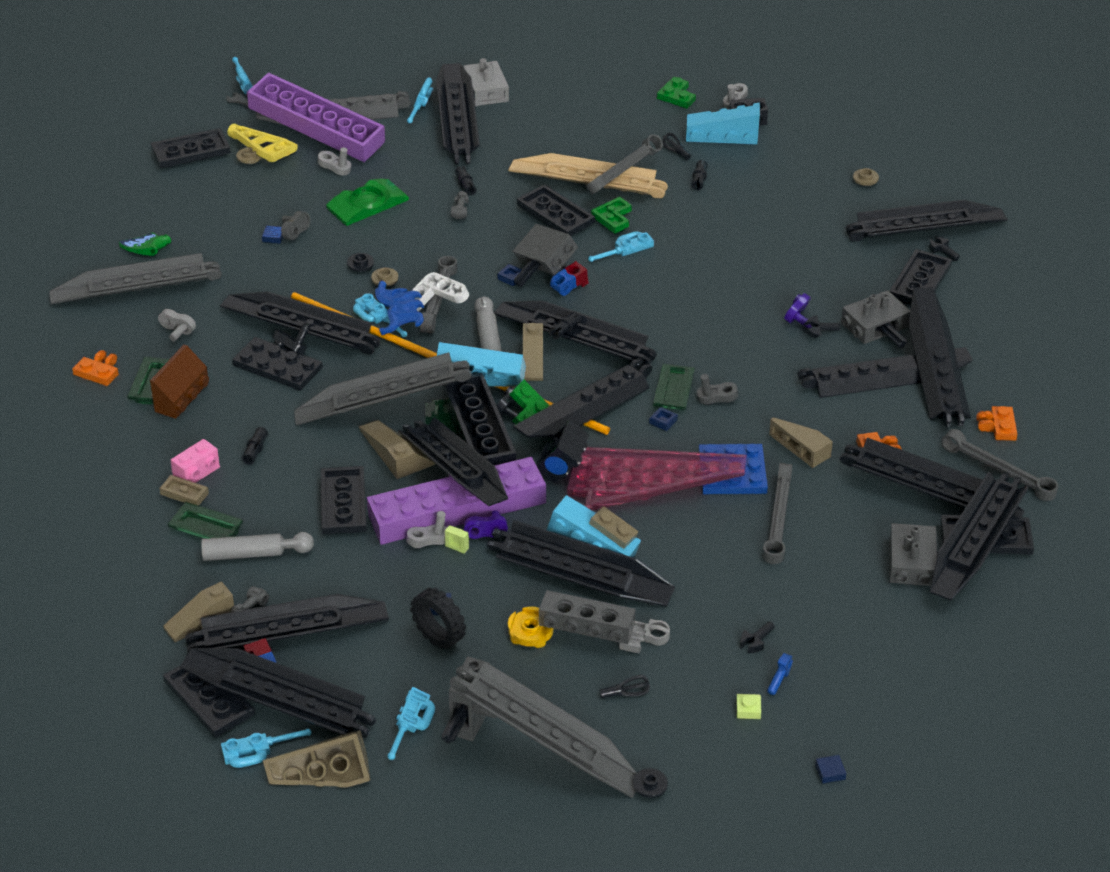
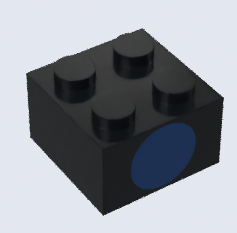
(562, 452)

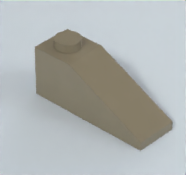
(533, 351)
(802, 441)
(208, 602)

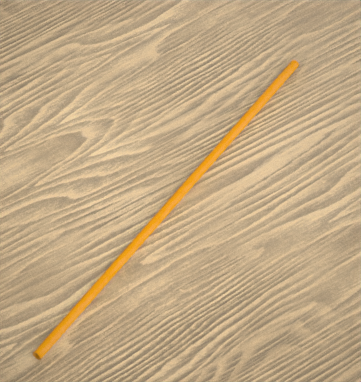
(425, 352)

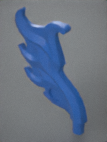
(401, 306)

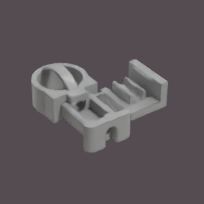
(643, 631)

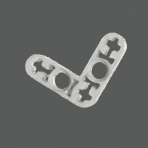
(429, 288)

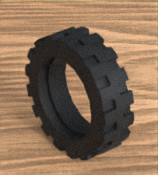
(446, 610)

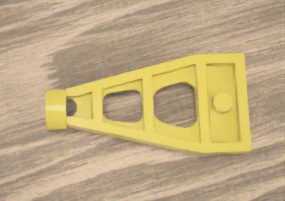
(280, 148)

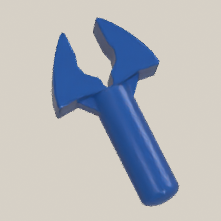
(784, 667)

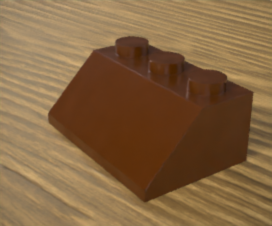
(178, 382)

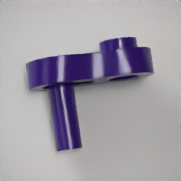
(798, 306)
(485, 525)

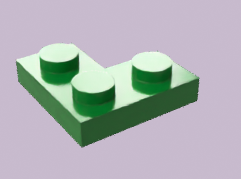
(675, 93)
(611, 214)
(528, 400)

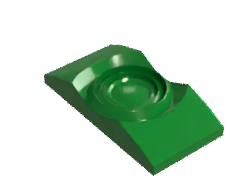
(366, 201)

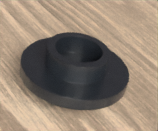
(360, 262)
(650, 783)

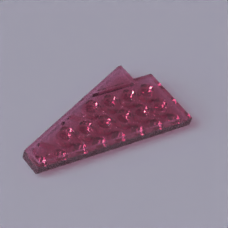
(629, 475)

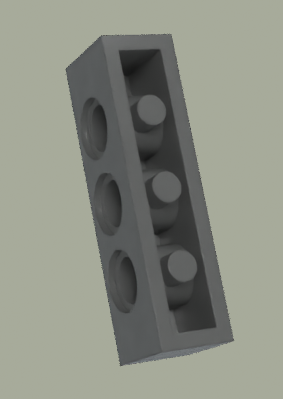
(587, 617)

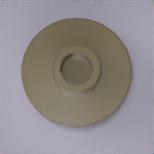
(247, 156)
(865, 177)
(385, 274)

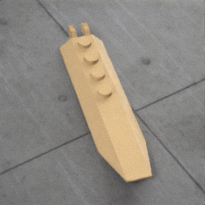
(586, 170)

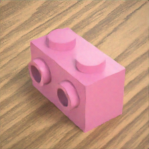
(196, 462)

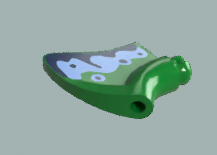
(146, 245)

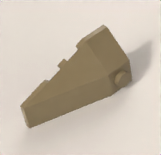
(395, 450)
(327, 763)

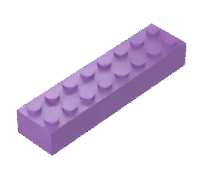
(316, 117)
(418, 505)

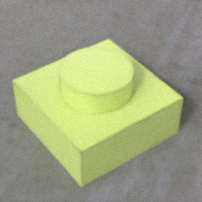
(456, 539)
(748, 706)

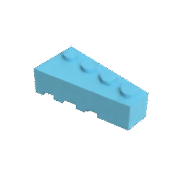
(725, 126)
(497, 366)
(573, 520)

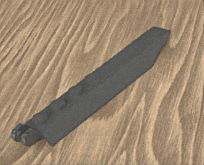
(369, 106)
(136, 277)
(383, 387)
(546, 724)

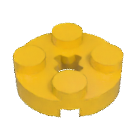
(528, 636)

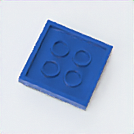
(755, 475)

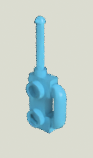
(242, 78)
(421, 100)
(627, 245)
(376, 311)
(408, 717)
(254, 744)

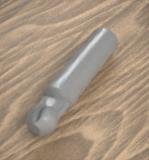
(487, 324)
(254, 546)

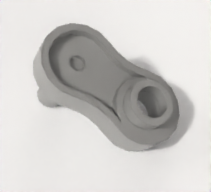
(735, 91)
(338, 165)
(178, 322)
(433, 534)

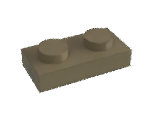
(184, 490)
(613, 527)

